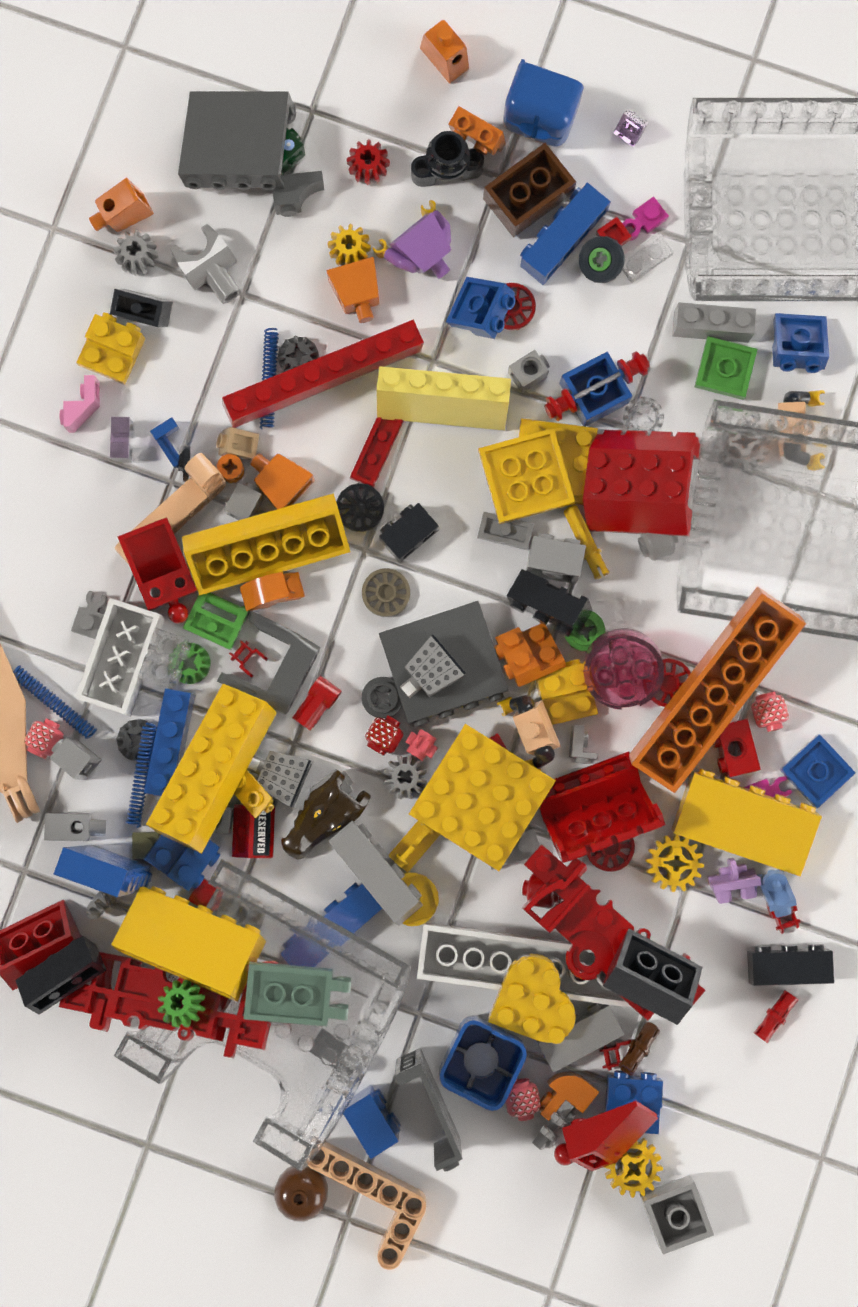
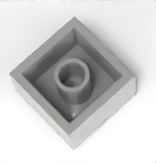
(556, 558)
(676, 1214)

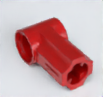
(319, 699)

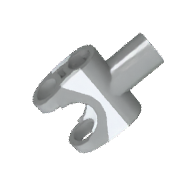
(209, 266)

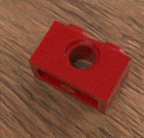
(746, 760)

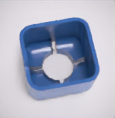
(542, 104)
(488, 1090)

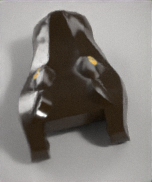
(323, 814)

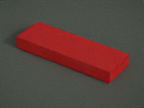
(376, 451)

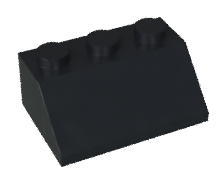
(653, 977)

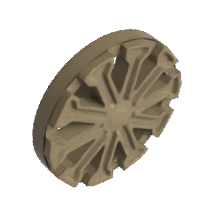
(386, 592)

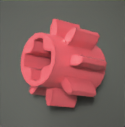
(421, 745)

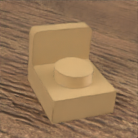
(238, 443)

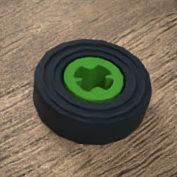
(591, 251)

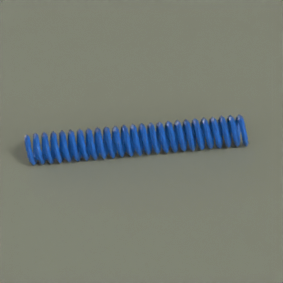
(273, 356)
(33, 682)
(132, 810)

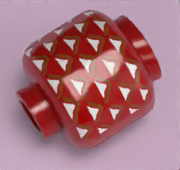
(384, 735)

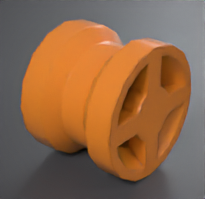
(232, 473)

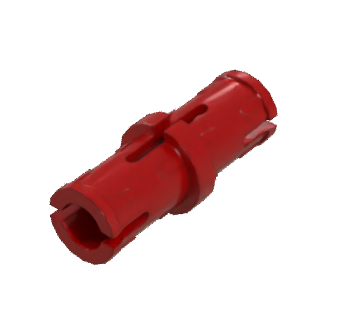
(776, 1016)

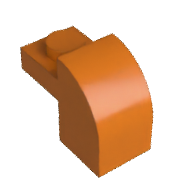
(271, 589)
(568, 1087)

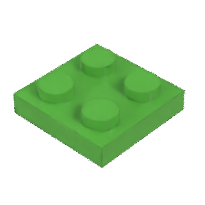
(725, 368)

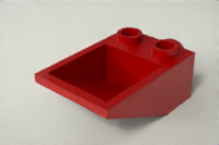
(157, 564)
(604, 1137)

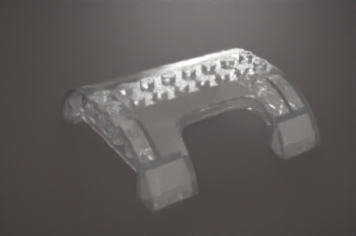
(312, 1063)

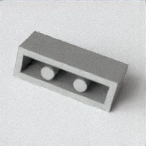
(716, 321)
(588, 1034)

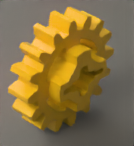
(674, 850)
(626, 1174)

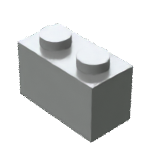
(74, 758)

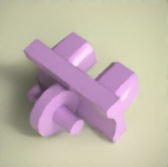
(734, 878)

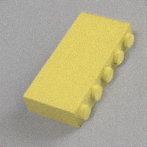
(443, 398)

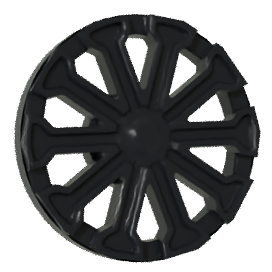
(360, 507)

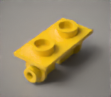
(253, 795)
(413, 846)

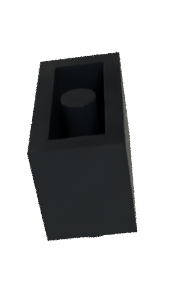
(141, 307)
(408, 532)

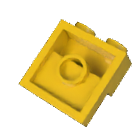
(111, 347)
(566, 694)

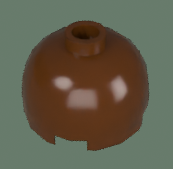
(301, 1193)

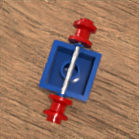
(596, 388)

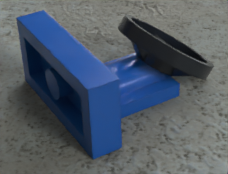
(161, 435)

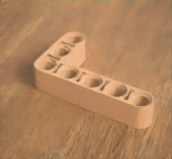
(189, 499)
(381, 1179)

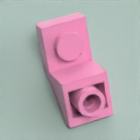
(77, 412)

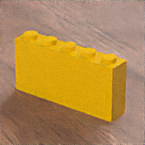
(746, 821)
(189, 942)

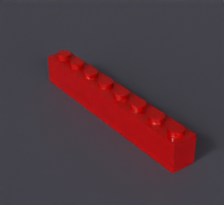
(322, 373)

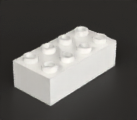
(117, 657)

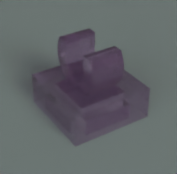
(630, 127)

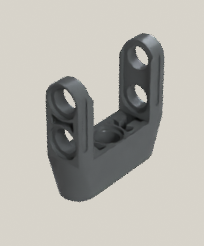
(291, 672)

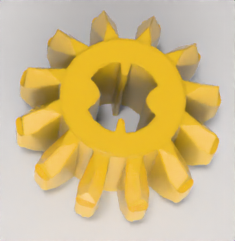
(339, 244)

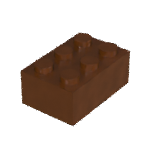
(529, 190)

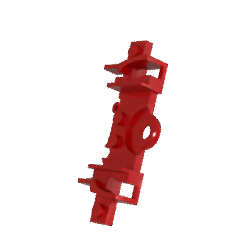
(581, 917)
(138, 994)

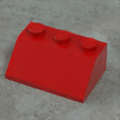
(34, 940)

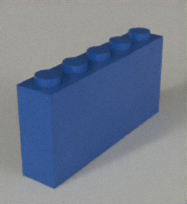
(103, 870)

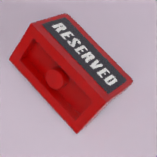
(252, 835)

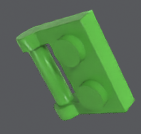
(213, 626)

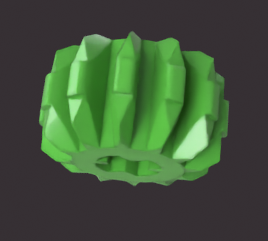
(172, 1006)

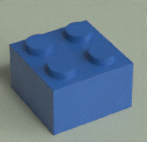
(372, 1122)

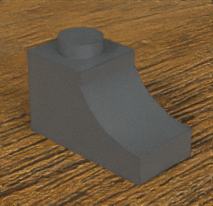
(295, 191)

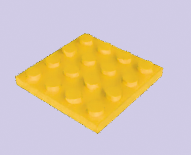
(482, 797)

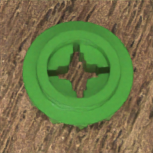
(580, 642)
(202, 663)

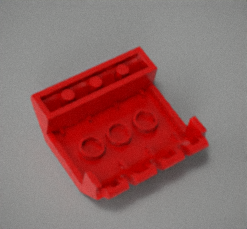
(640, 482)
(598, 808)

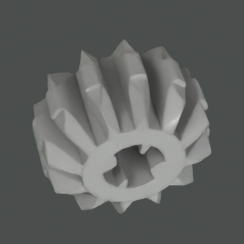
(143, 257)
(405, 768)

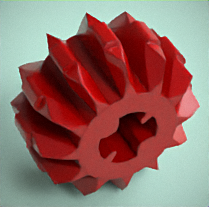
(358, 164)

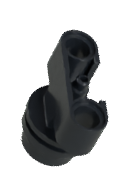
(447, 160)

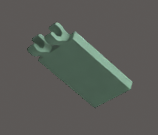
(294, 994)

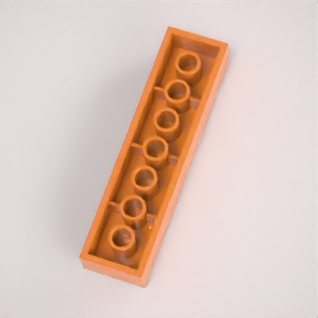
(716, 689)

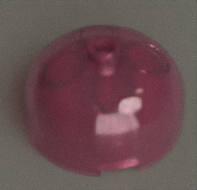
(623, 668)

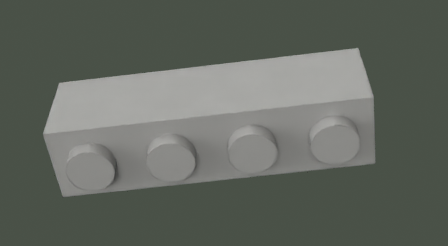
(376, 873)

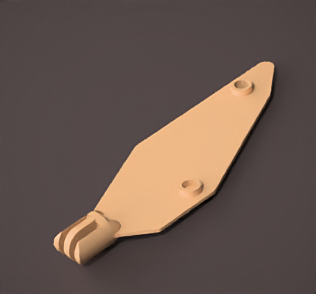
(12, 745)

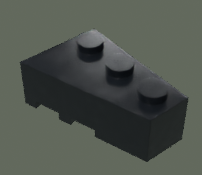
(549, 603)

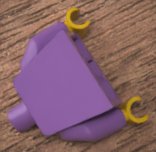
(421, 244)

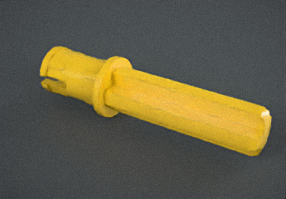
(582, 533)

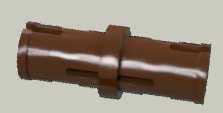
(639, 1048)

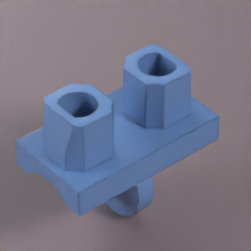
(777, 892)

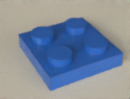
(817, 771)

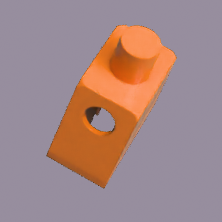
(444, 46)
(121, 207)
(356, 287)
(281, 479)

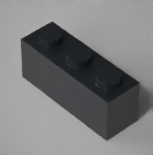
(790, 965)
(60, 975)

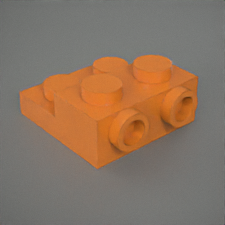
(477, 131)
(528, 654)

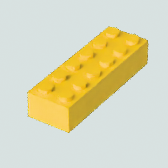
(265, 544)
(211, 768)

